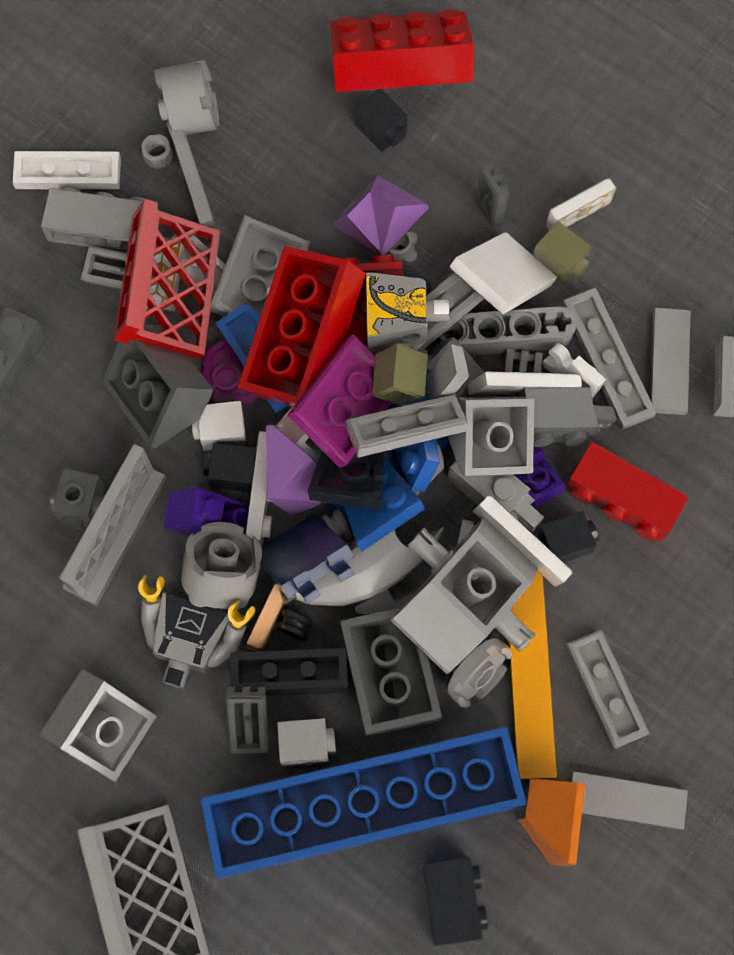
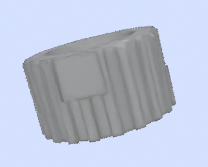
(152, 142)

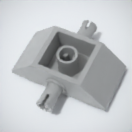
(466, 595)

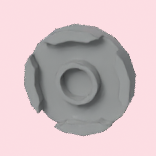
(479, 672)

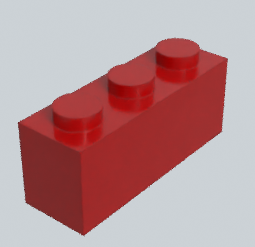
(626, 493)

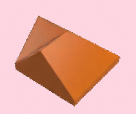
(554, 819)

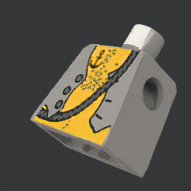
(399, 310)

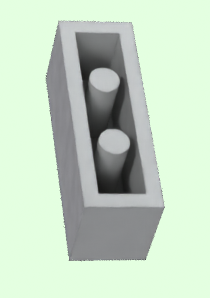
(88, 218)

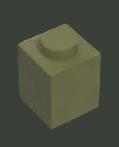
(563, 253)
(400, 374)

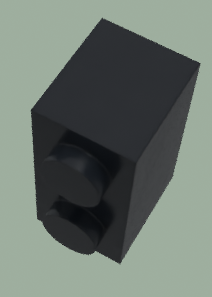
(453, 901)

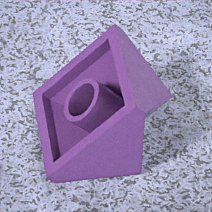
(380, 215)
(288, 473)

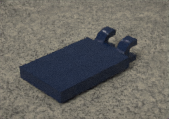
(305, 556)

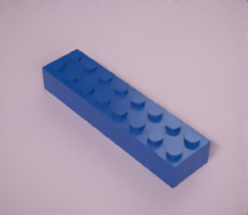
(362, 802)

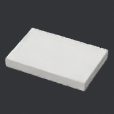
(503, 272)

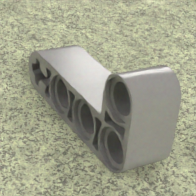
(506, 335)

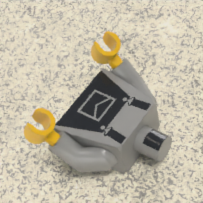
(188, 634)

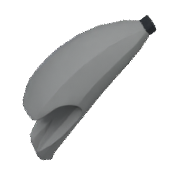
(374, 568)

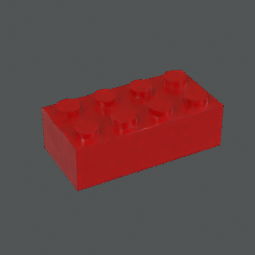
(401, 50)
(300, 324)

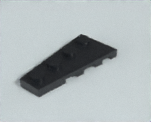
(352, 485)

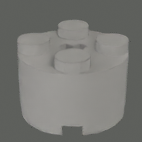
(187, 97)
(220, 566)

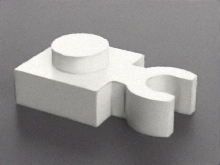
(561, 362)

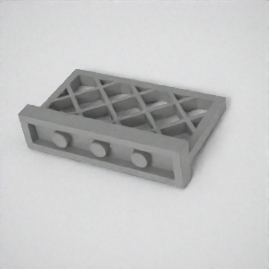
(112, 528)
(106, 893)

